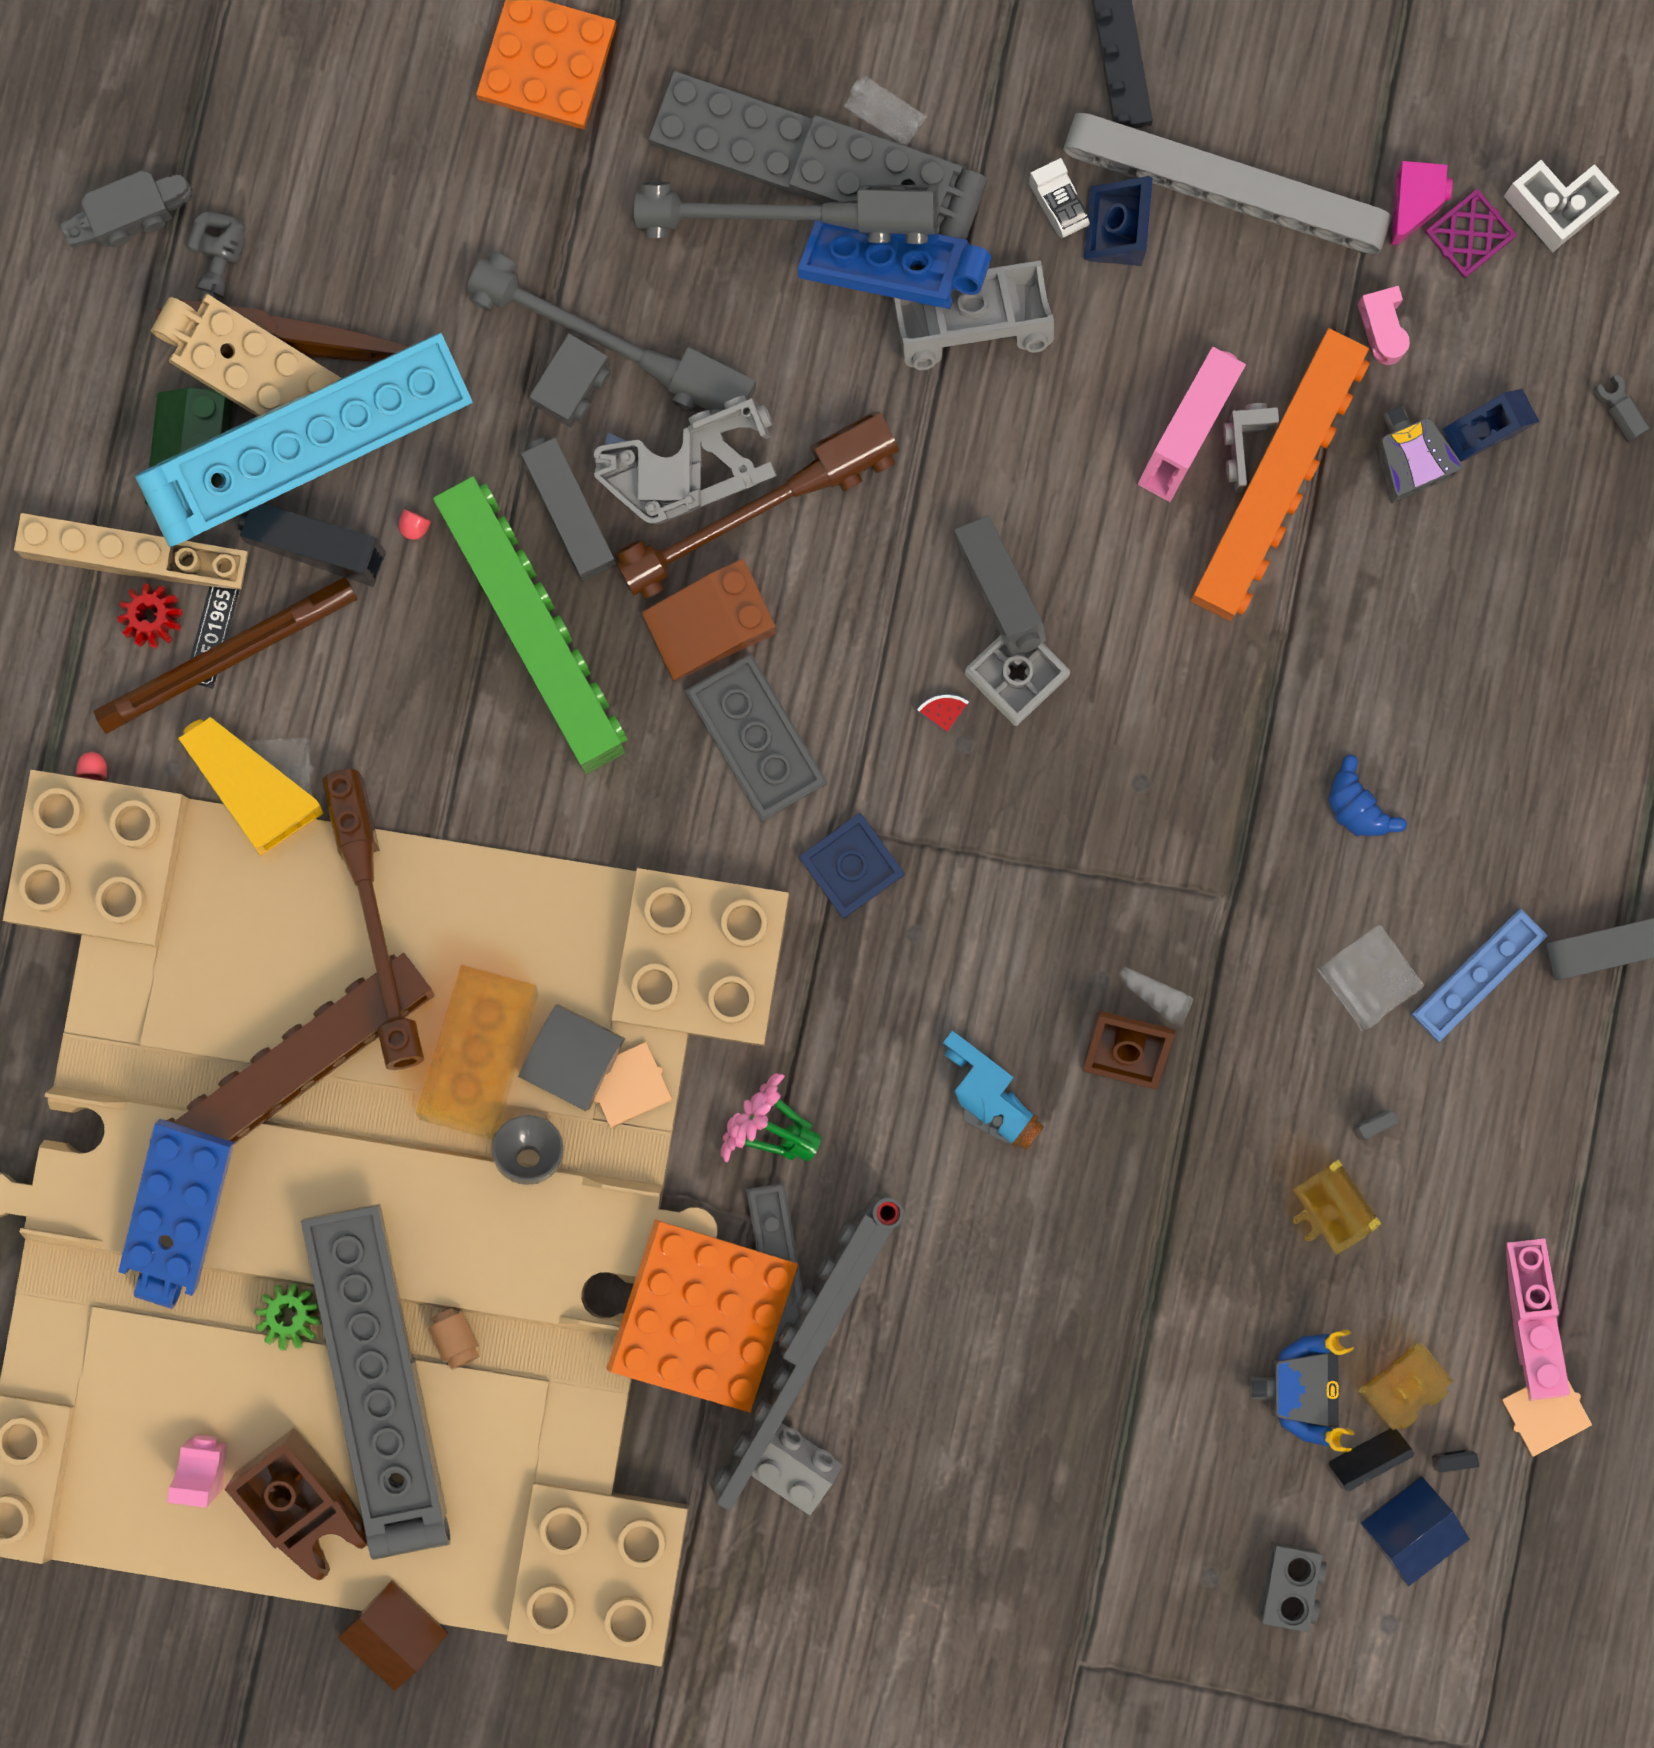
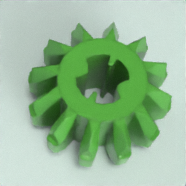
(276, 1311)

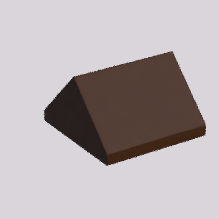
(1128, 1049)
(393, 1635)

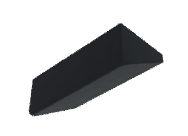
(1370, 1459)

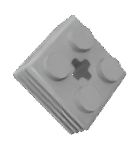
(1017, 697)

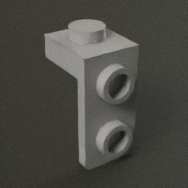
(1254, 418)

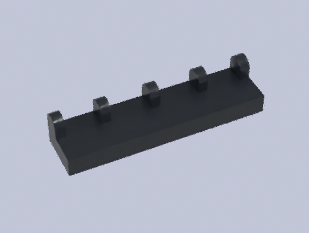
(1122, 62)

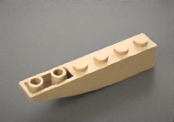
(128, 553)

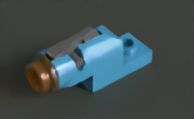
(984, 1096)

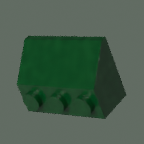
(187, 419)

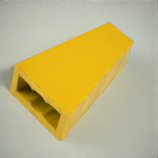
(253, 790)

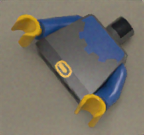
(1306, 1389)

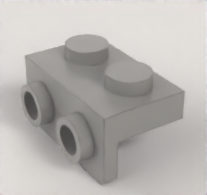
(797, 1469)

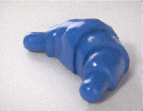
(1357, 807)

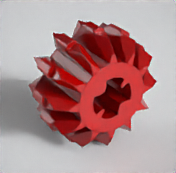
(142, 629)

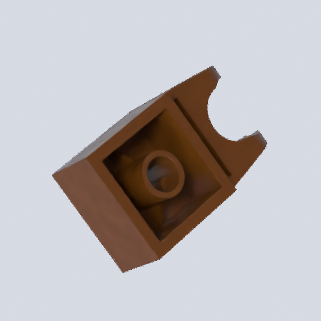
(303, 1511)

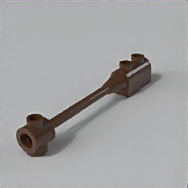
(836, 462)
(355, 843)

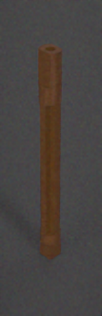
(225, 655)

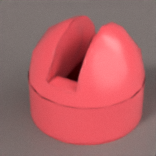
(413, 525)
(91, 766)

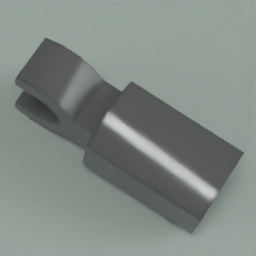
(1623, 409)

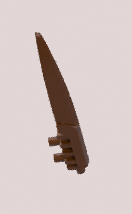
(314, 338)

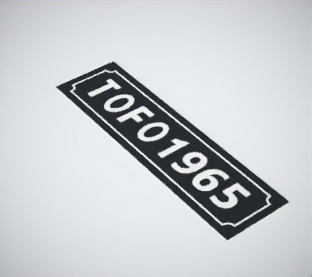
(215, 623)

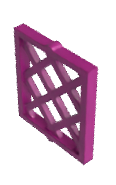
(1493, 215)

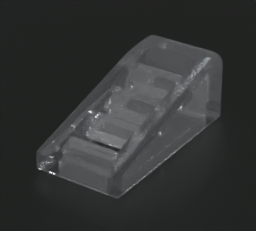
(1164, 999)

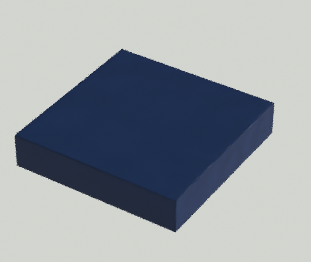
(851, 865)

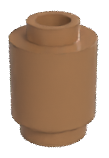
(454, 1338)

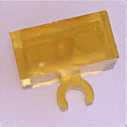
(1335, 1208)
(1406, 1387)

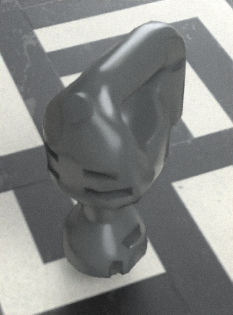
(222, 249)

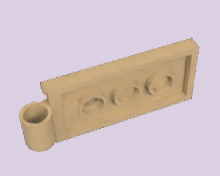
(262, 367)

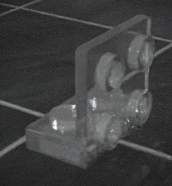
(1371, 977)

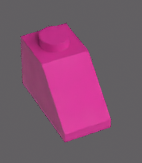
(1418, 196)

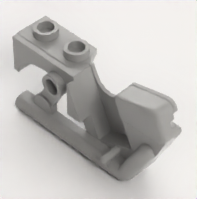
(671, 486)

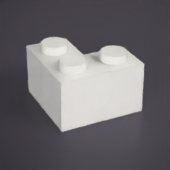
(1559, 211)

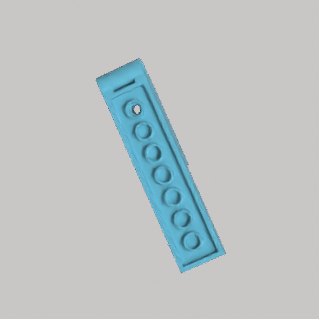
(303, 439)

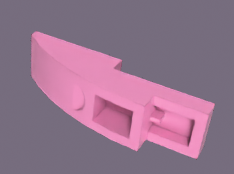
(1535, 1319)

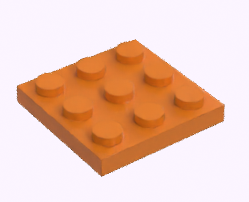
(546, 60)

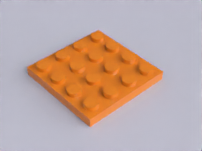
(702, 1316)

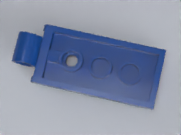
(849, 261)
(179, 1200)

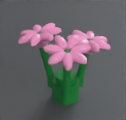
(797, 1139)

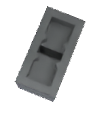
(1280, 1586)

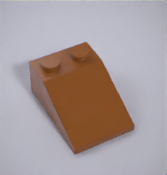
(709, 620)

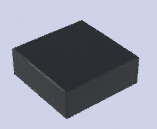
(1455, 1460)

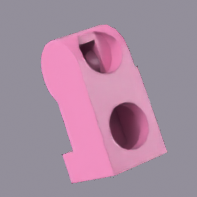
(1382, 326)

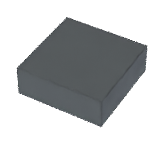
(1375, 1124)

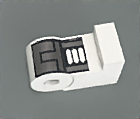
(1058, 198)

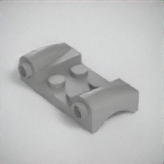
(1008, 305)

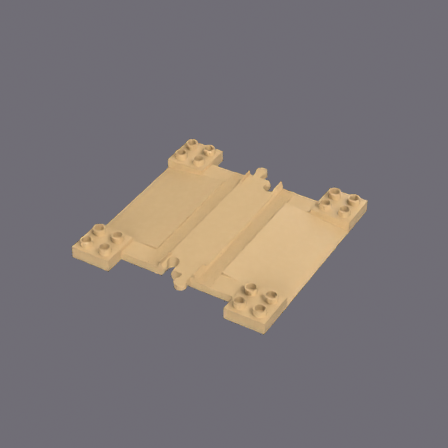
(181, 978)

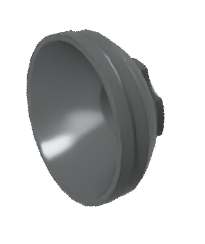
(531, 1134)

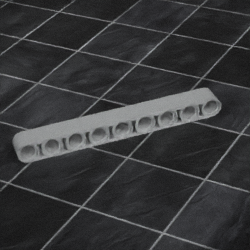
(1228, 183)

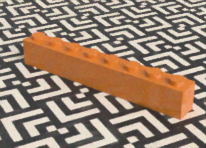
(1280, 474)

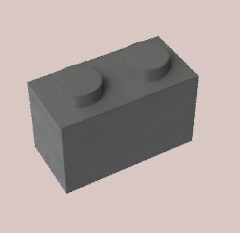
(571, 381)

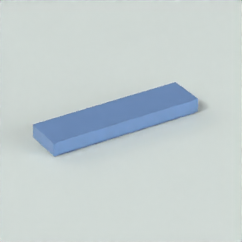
(1479, 975)

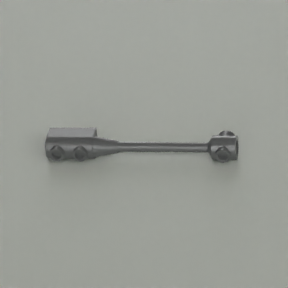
(877, 211)
(693, 379)

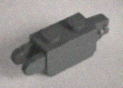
(126, 209)

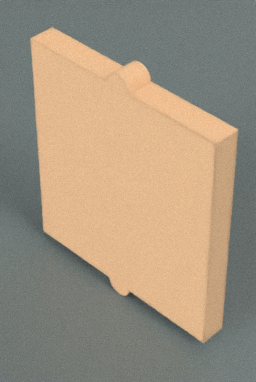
(632, 1086)
(1546, 1420)

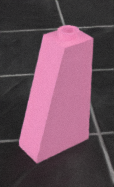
(1191, 424)

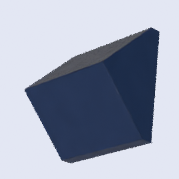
(1119, 221)
(1415, 1530)

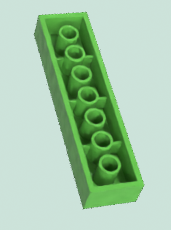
(526, 618)

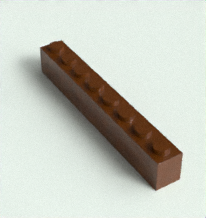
(304, 1056)

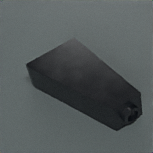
(313, 542)

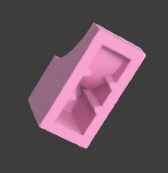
(199, 1472)

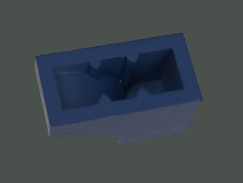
(1491, 424)

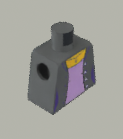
(1414, 455)

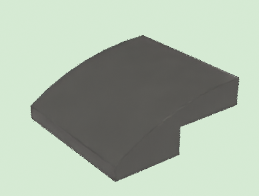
(571, 1057)

